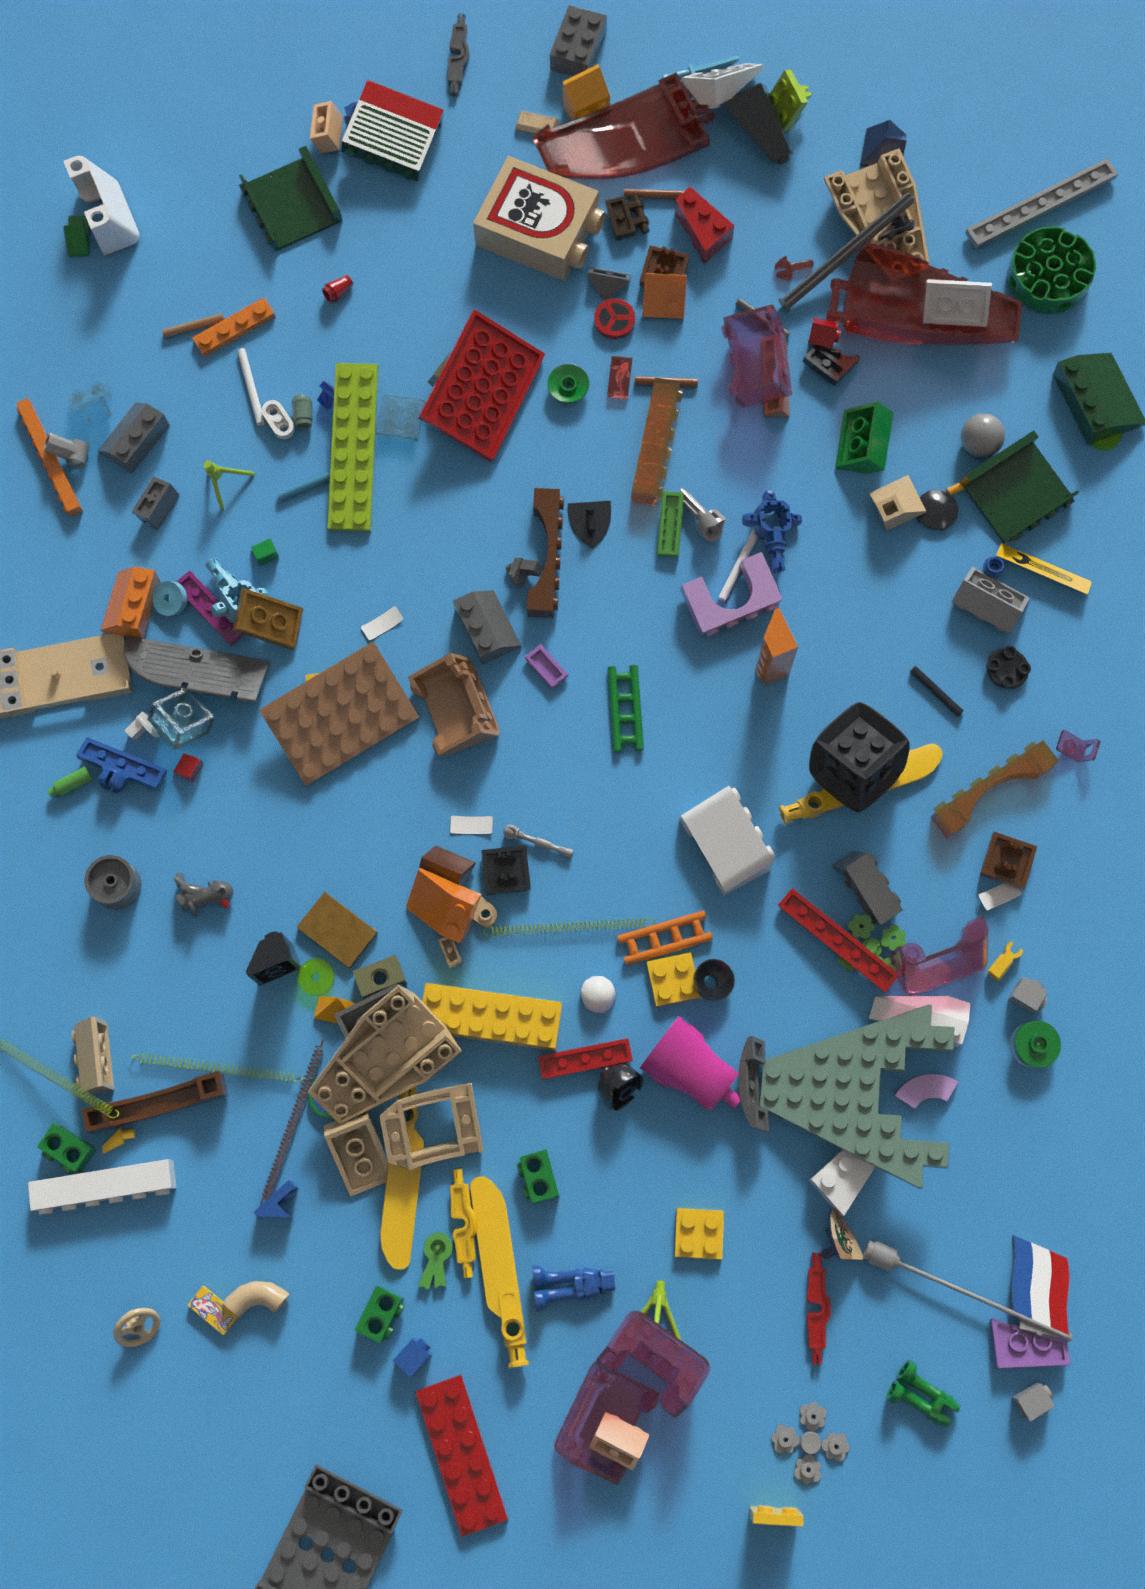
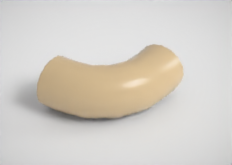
(254, 1294)

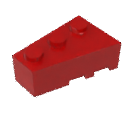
(703, 223)

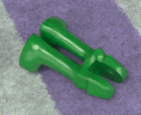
(898, 1392)

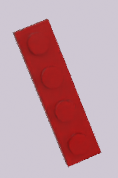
(585, 1059)

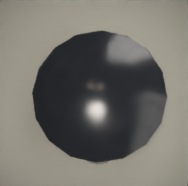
(940, 510)
(1008, 668)

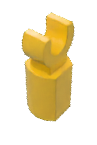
(1003, 962)

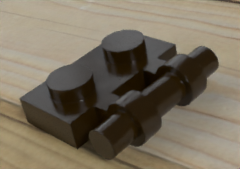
(620, 216)

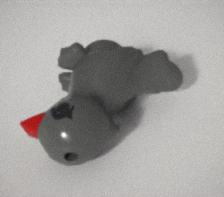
(196, 896)

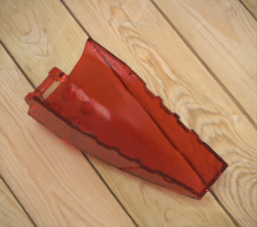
(888, 303)

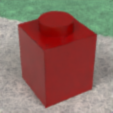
(824, 333)

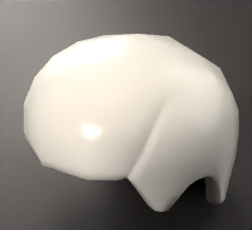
(598, 994)

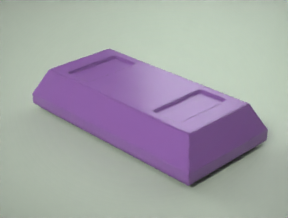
(546, 666)

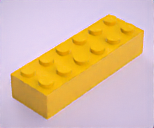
(495, 1016)

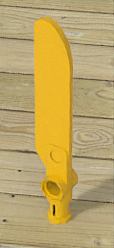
(920, 764)
(401, 1201)
(499, 1264)

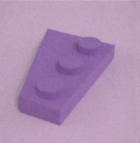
(1025, 1349)

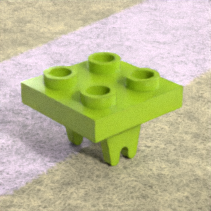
(789, 98)

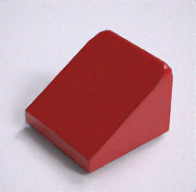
(188, 767)

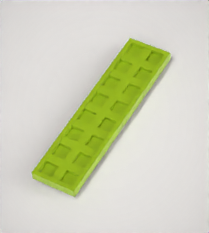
(353, 447)

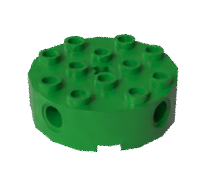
(1051, 270)

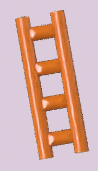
(672, 925)

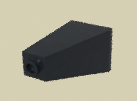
(760, 120)

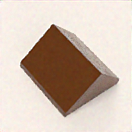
(447, 865)

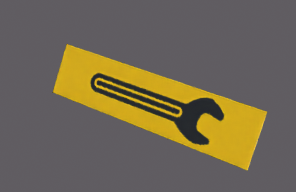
(1044, 568)

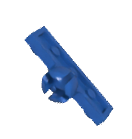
(120, 767)

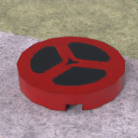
(614, 318)

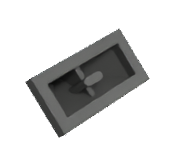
(607, 281)

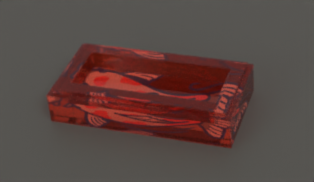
(619, 377)

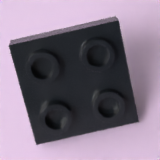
(506, 870)

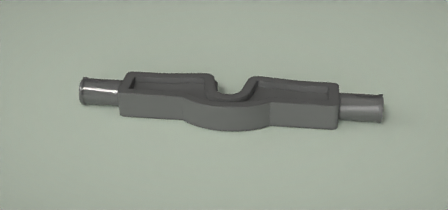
(457, 63)

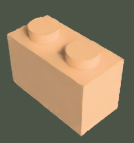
(326, 127)
(619, 1441)

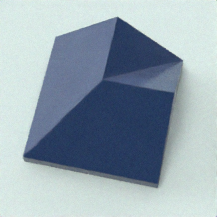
(881, 140)

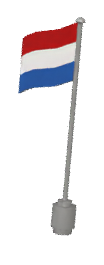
(1037, 1283)

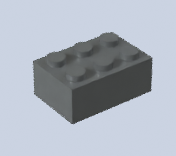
(578, 41)

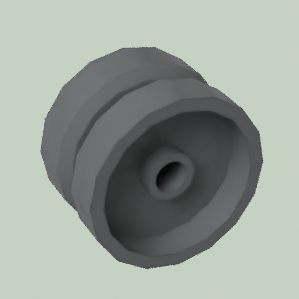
(112, 882)

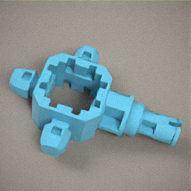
(229, 589)

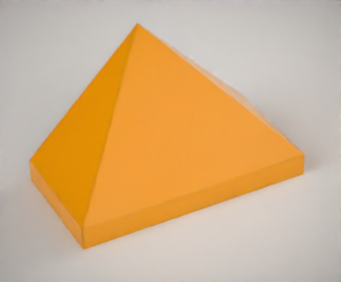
(329, 1006)

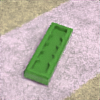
(670, 524)

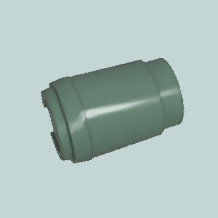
(302, 411)

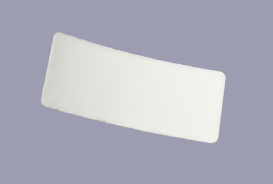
(382, 623)
(471, 825)
(998, 896)

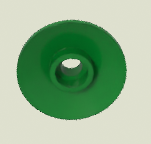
(568, 375)

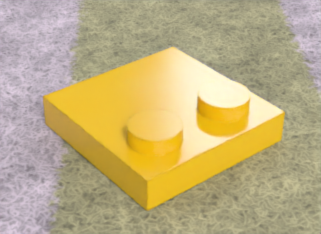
(776, 1516)

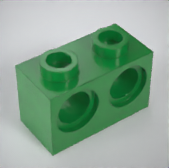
(69, 1143)
(544, 1175)
(374, 1311)

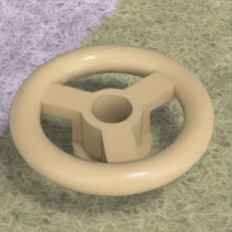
(134, 1323)

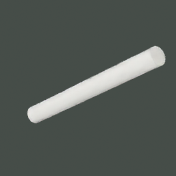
(251, 387)
(736, 569)

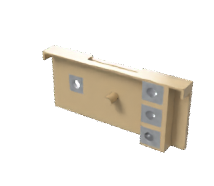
(62, 674)

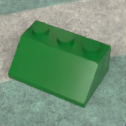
(864, 438)

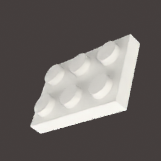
(957, 303)

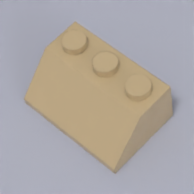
(93, 1056)

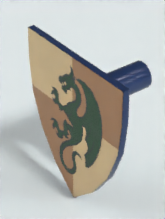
(841, 1240)

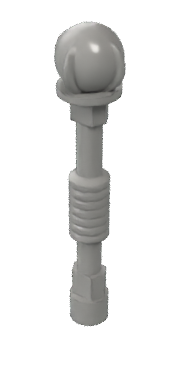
(512, 831)

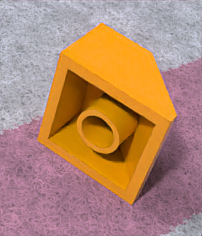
(585, 93)

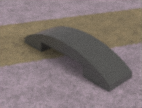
(752, 1056)

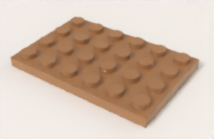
(339, 713)

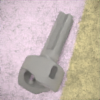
(708, 521)

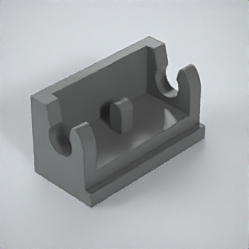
(156, 502)

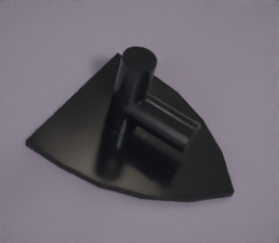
(590, 520)

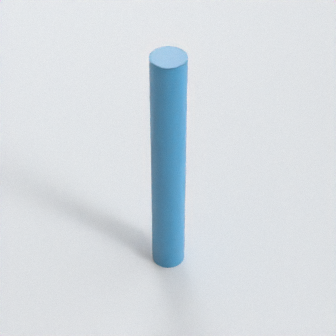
(304, 486)

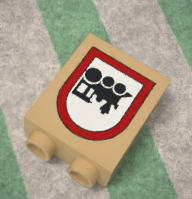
(538, 219)

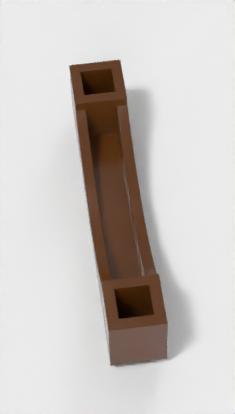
(542, 599)
(143, 1107)

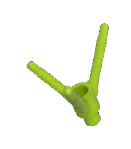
(215, 473)
(659, 1301)

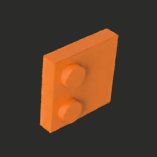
(664, 295)

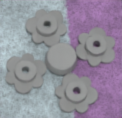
(810, 1442)

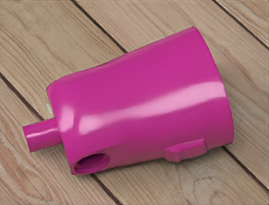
(691, 1067)

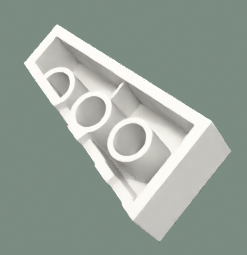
(841, 1180)

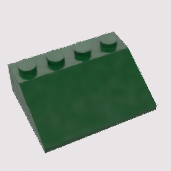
(1098, 396)

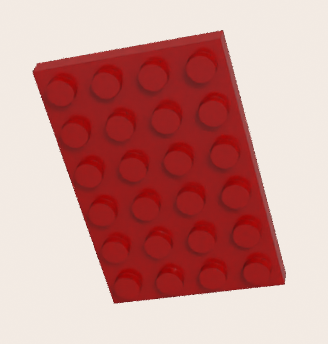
(481, 385)

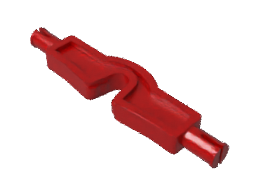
(817, 1321)

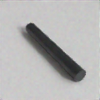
(940, 694)

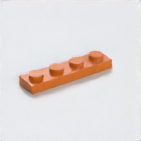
(233, 327)

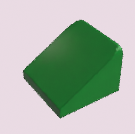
(265, 552)

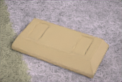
(534, 122)

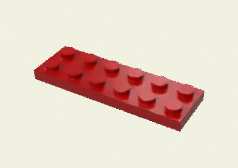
(461, 1455)

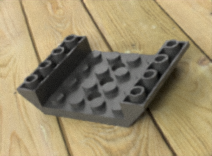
(335, 1517)

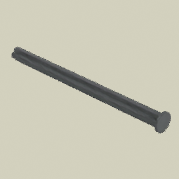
(846, 252)

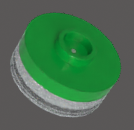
(1035, 1044)

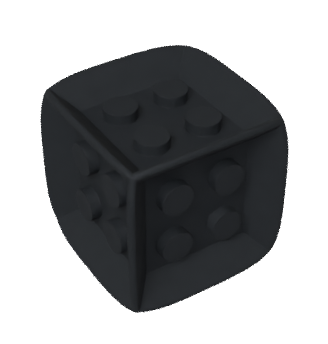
(859, 756)

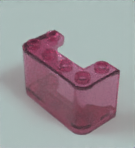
(757, 356)
(660, 1353)

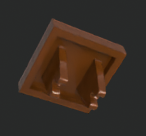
(664, 262)
(1008, 860)

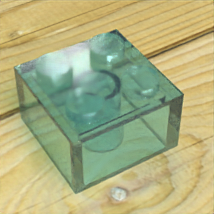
(180, 718)

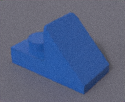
(273, 1205)

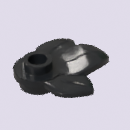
(897, 227)

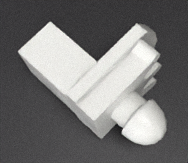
(139, 726)

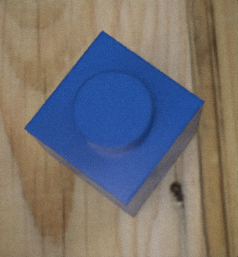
(413, 1356)

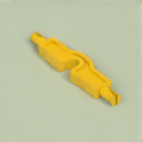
(463, 1236)

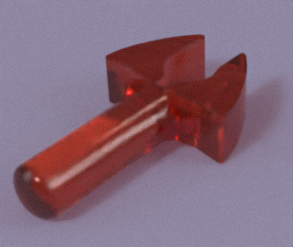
(790, 267)

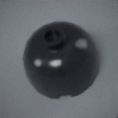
(617, 1085)

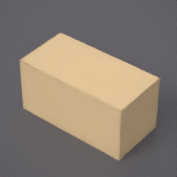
(450, 951)

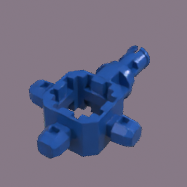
(773, 538)

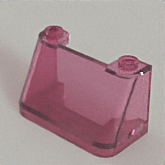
(924, 973)
(601, 1392)

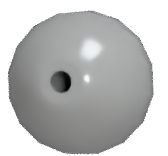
(982, 435)

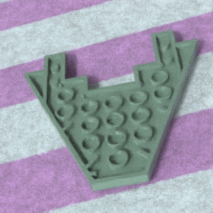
(836, 1091)

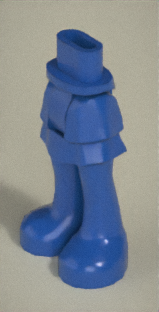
(587, 1284)

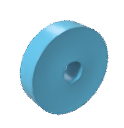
(178, 598)

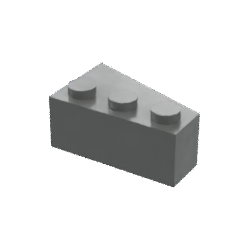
(869, 886)

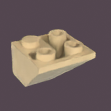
(897, 502)

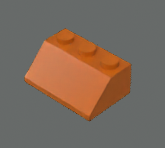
(131, 602)

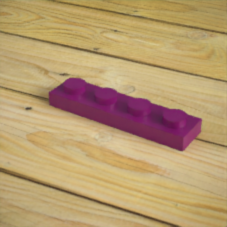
(203, 601)

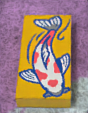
(213, 1310)

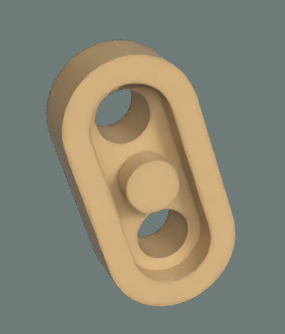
(483, 906)

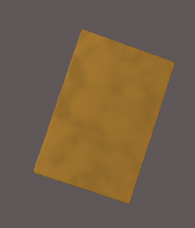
(267, 619)
(337, 930)

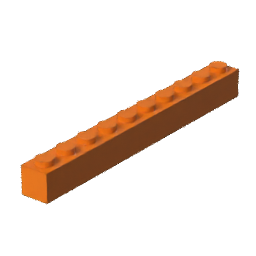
(51, 461)

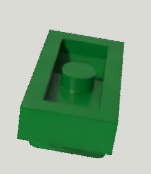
(77, 236)

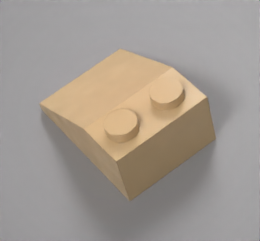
(357, 1153)

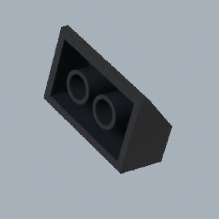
(273, 959)

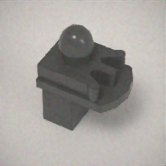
(521, 568)

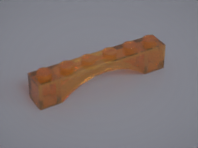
(1031, 764)

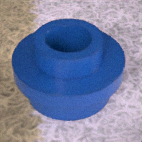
(998, 563)

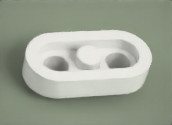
(278, 421)

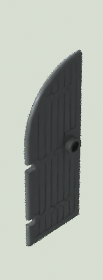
(196, 668)

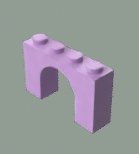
(711, 617)

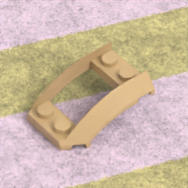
(465, 1120)

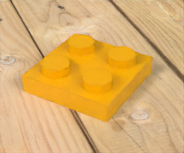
(672, 979)
(699, 1233)

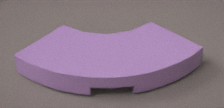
(926, 1087)

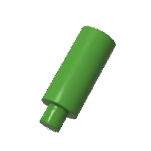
(70, 782)

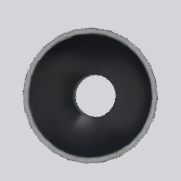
(720, 972)

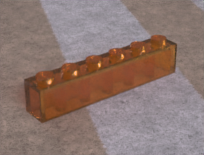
(655, 441)

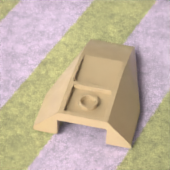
(870, 192)
(383, 1056)

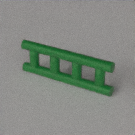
(616, 718)

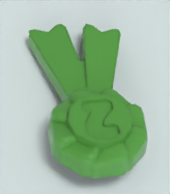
(437, 1249)

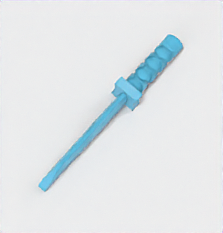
(705, 68)

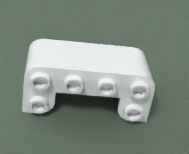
(117, 227)
(728, 840)

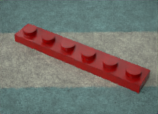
(838, 940)

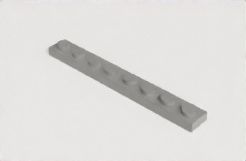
(1041, 203)

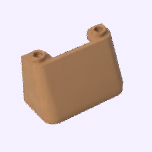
(455, 703)

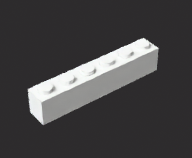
(102, 1185)

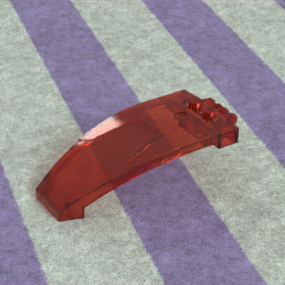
(628, 135)

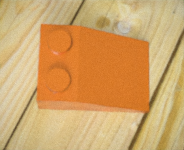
(443, 905)

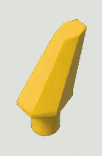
(118, 1139)

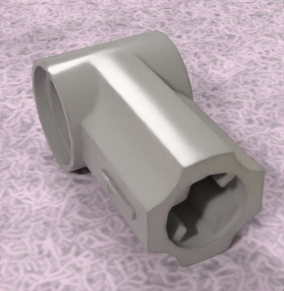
(73, 450)

